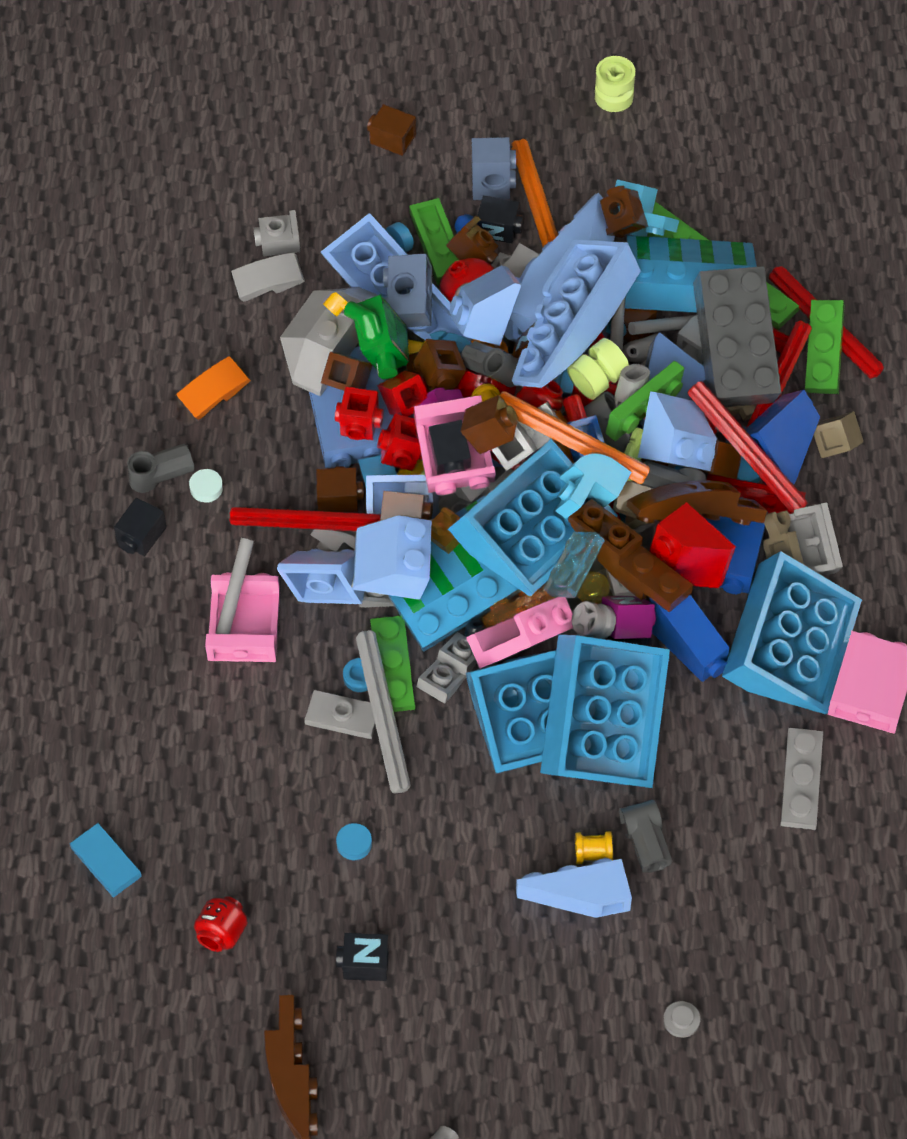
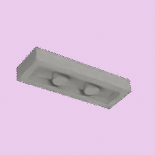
(801, 778)

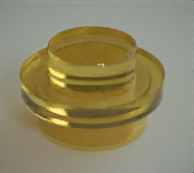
(594, 588)

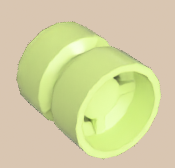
(614, 83)
(593, 372)

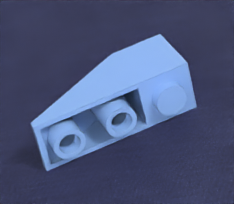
(586, 890)

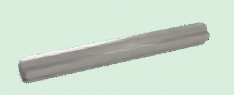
(383, 712)

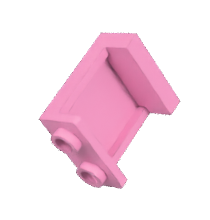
(481, 470)
(254, 624)
(521, 631)
(871, 682)

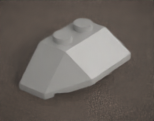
(317, 333)

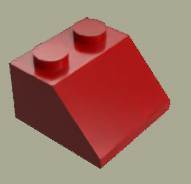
(693, 547)

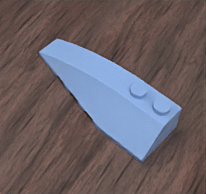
(587, 225)
(360, 261)
(575, 307)

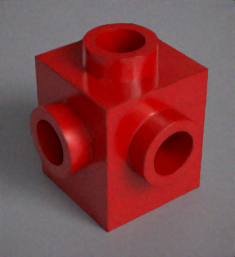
(359, 413)
(400, 443)

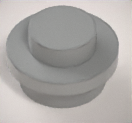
(681, 1019)

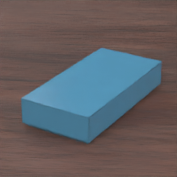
(105, 860)

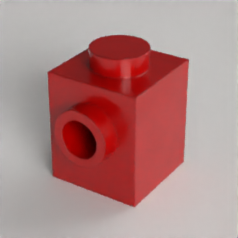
(403, 393)

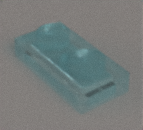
(574, 564)

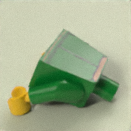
(379, 332)

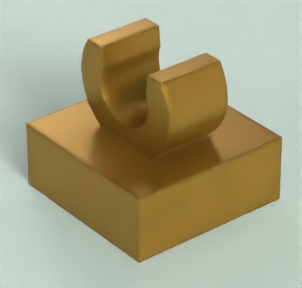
(439, 530)

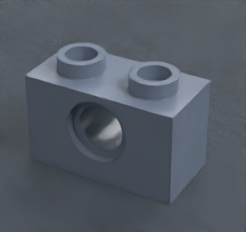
(492, 167)
(410, 272)

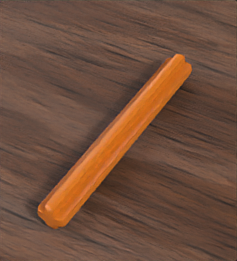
(534, 192)
(572, 437)

